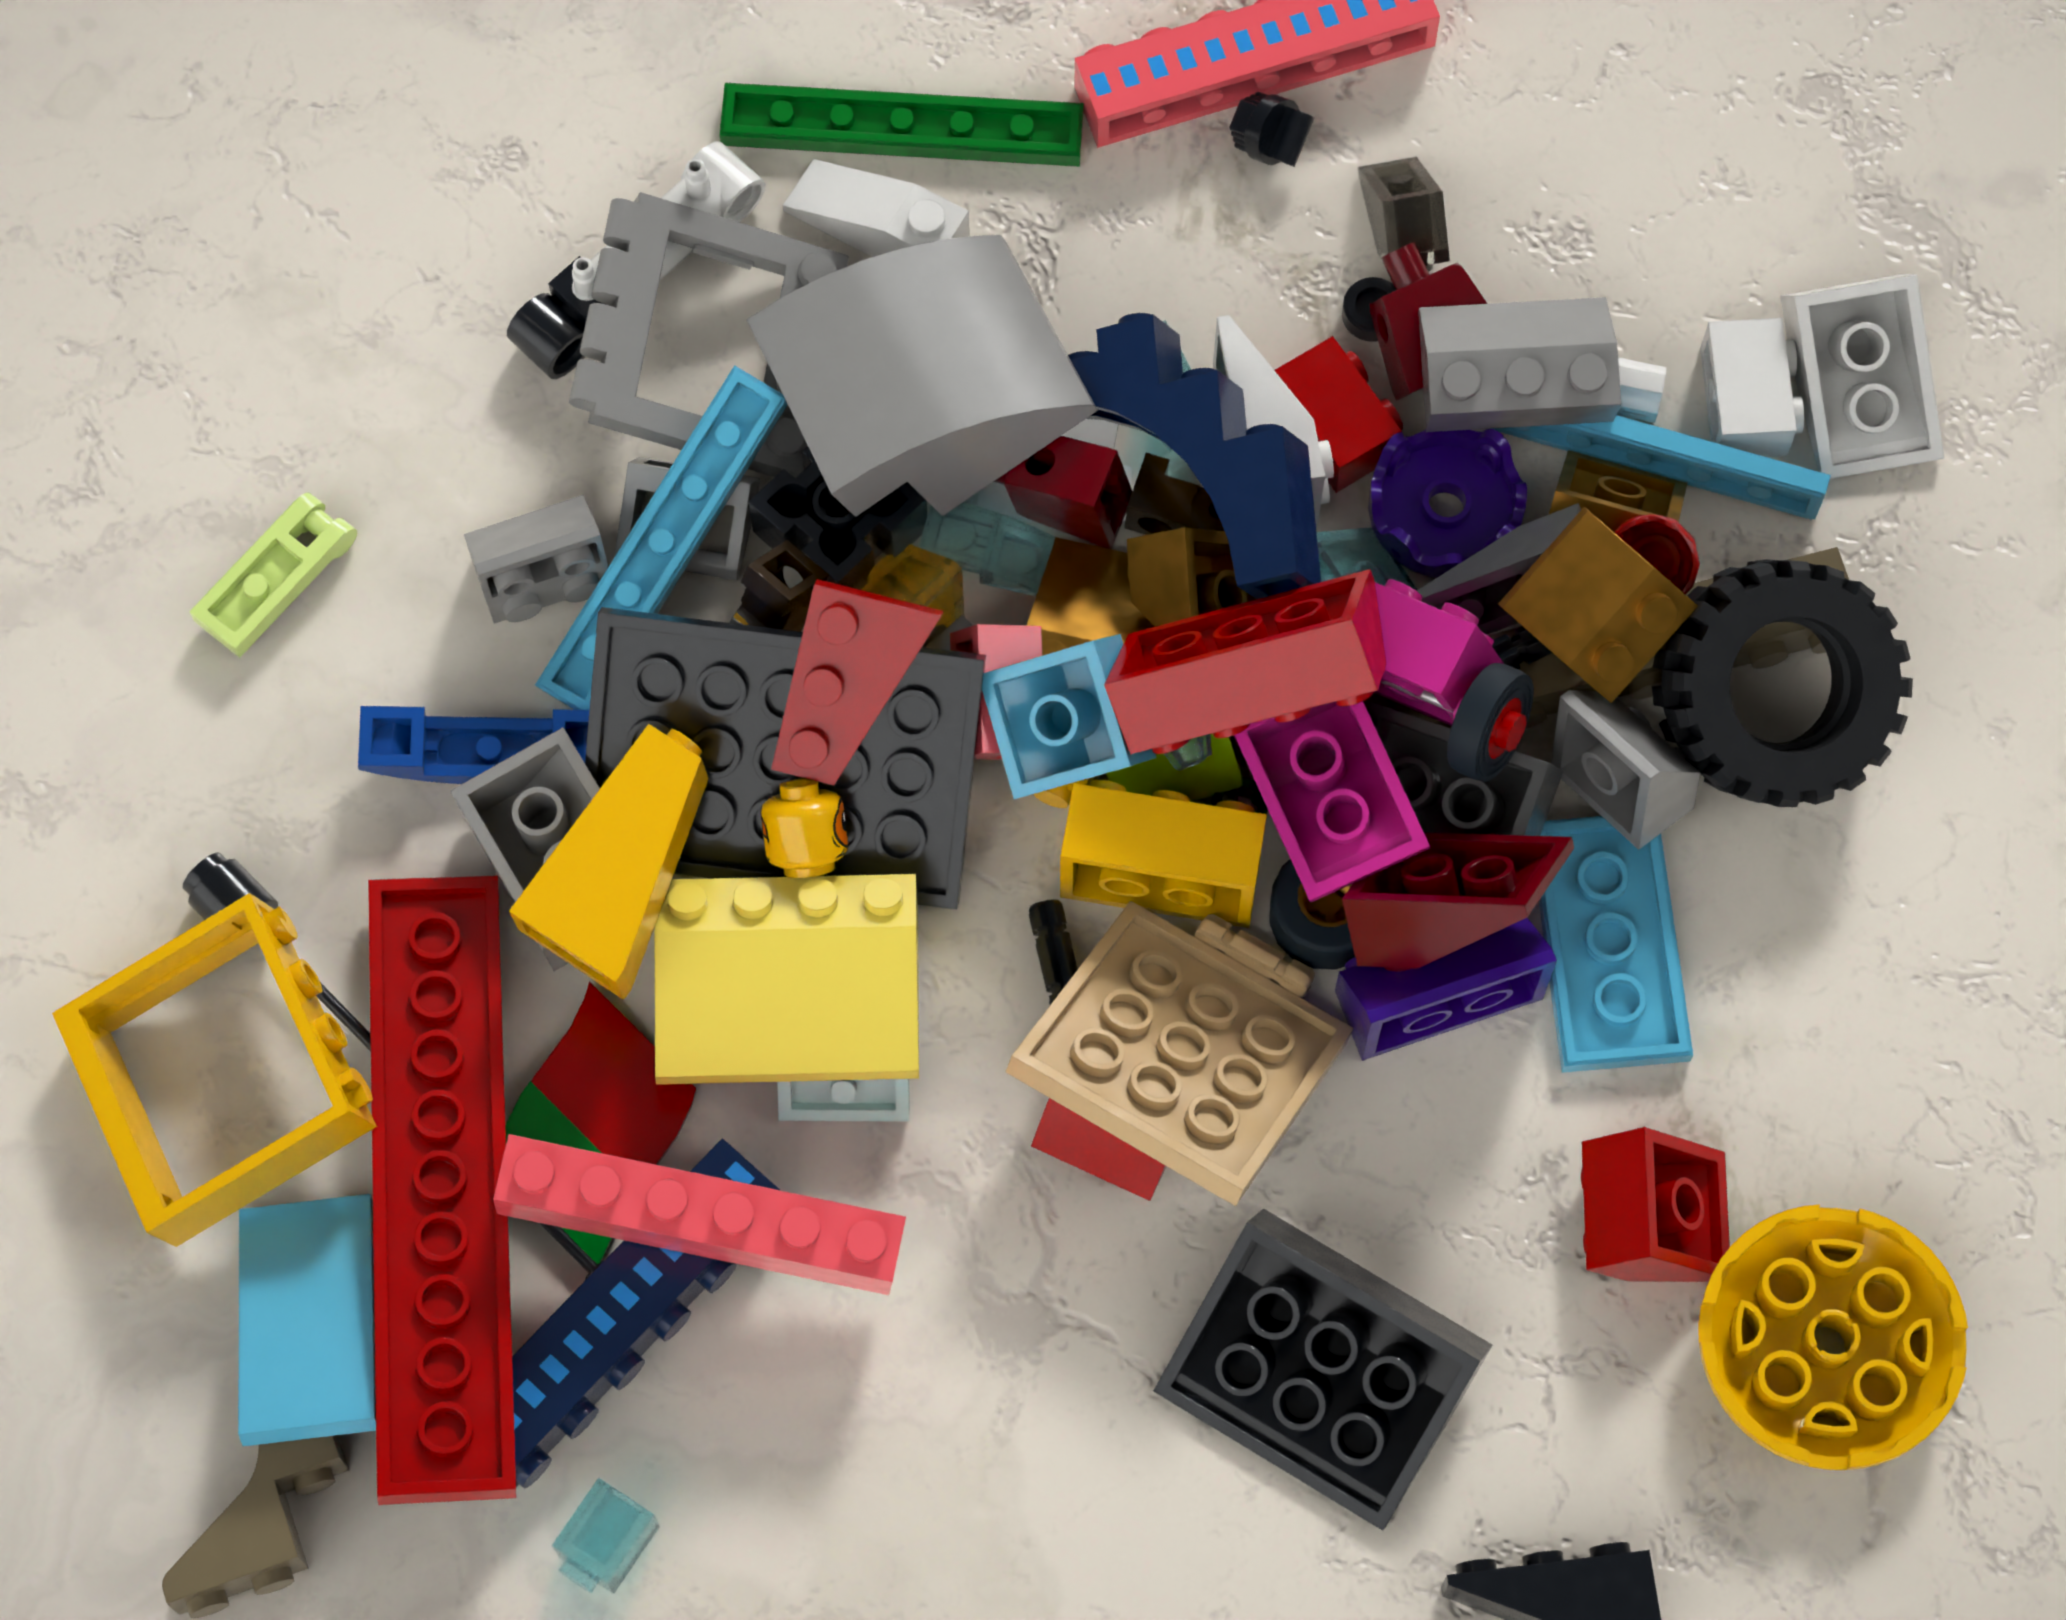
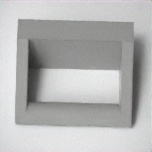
(647, 474)

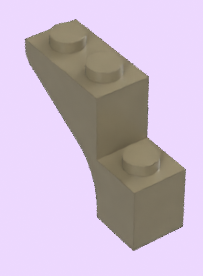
(256, 1535)

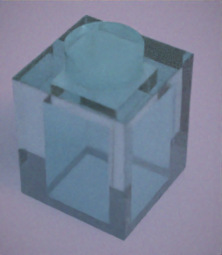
(604, 1538)

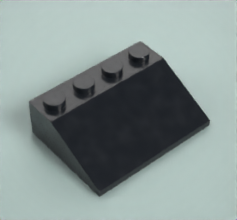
(1322, 1367)

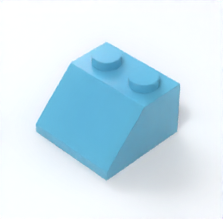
(1058, 718)

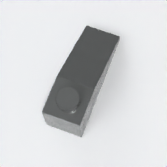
(1493, 571)

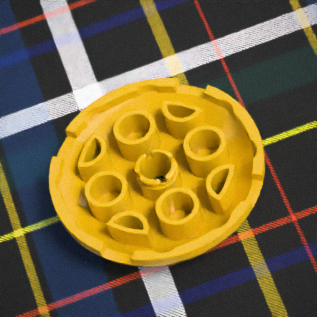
(1869, 1285)

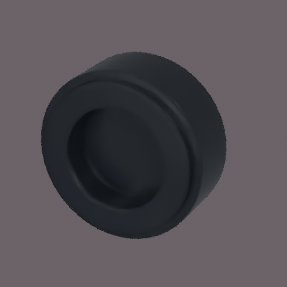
(1357, 303)

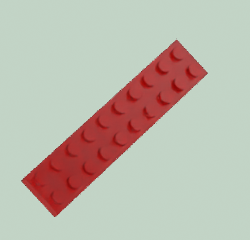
(435, 1174)

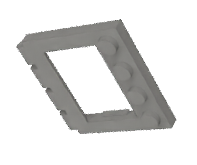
(630, 285)

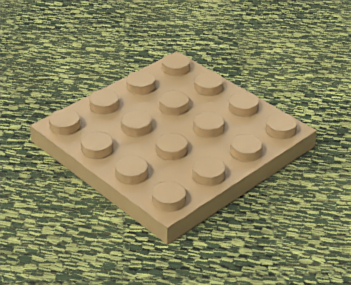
(1180, 1052)

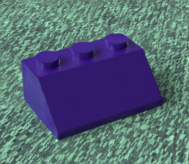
(1447, 994)

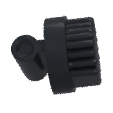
(1270, 128)

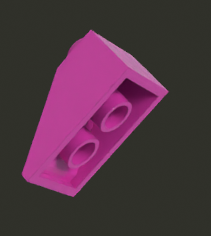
(1332, 796)

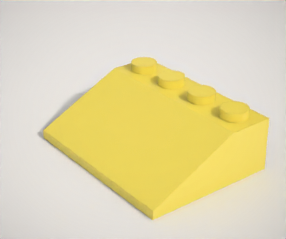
(787, 980)

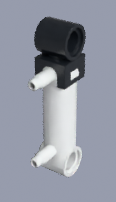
(553, 325)

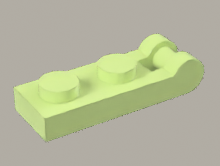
(272, 574)

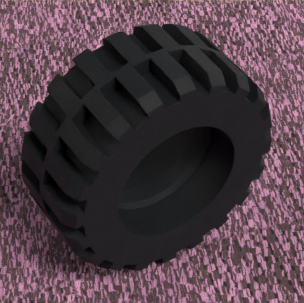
(1861, 696)

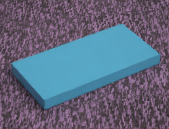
(1615, 952)
(306, 1320)

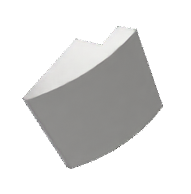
(921, 371)

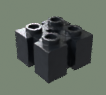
(841, 546)

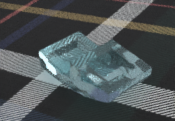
(991, 544)

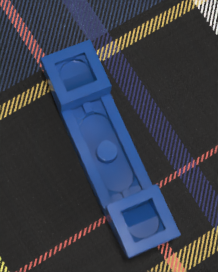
(452, 749)

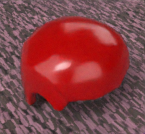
(1665, 546)

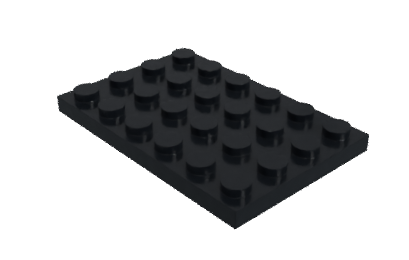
(729, 693)

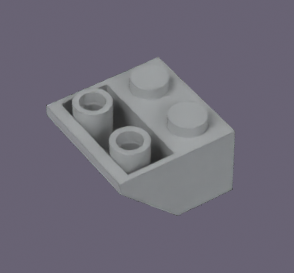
(538, 559)

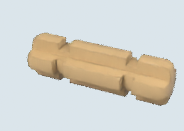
(1255, 955)

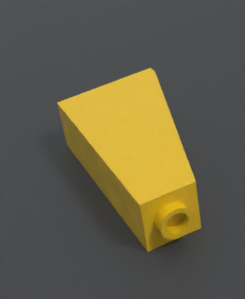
(615, 864)

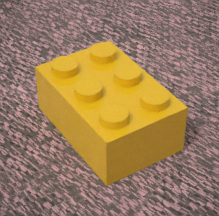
(1161, 852)

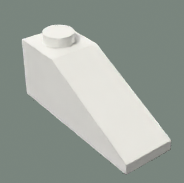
(872, 209)

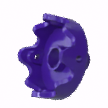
(1457, 462)

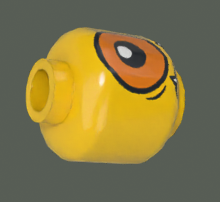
(804, 829)

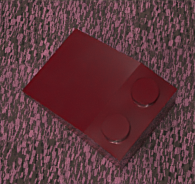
(1449, 896)

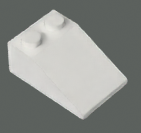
(1865, 375)
(1271, 401)

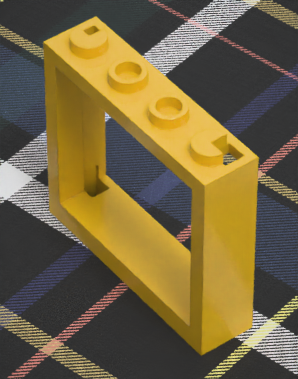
(87, 1034)

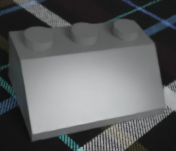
(1519, 364)
(527, 809)

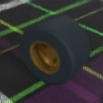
(1301, 931)

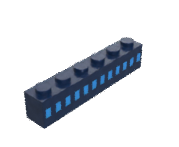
(606, 1329)

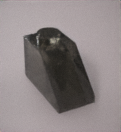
(1405, 208)

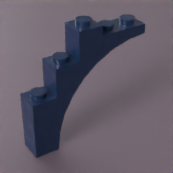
(1252, 475)

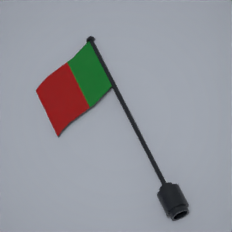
(588, 1093)

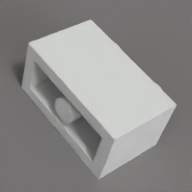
(1750, 386)

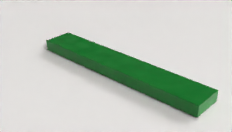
(902, 124)

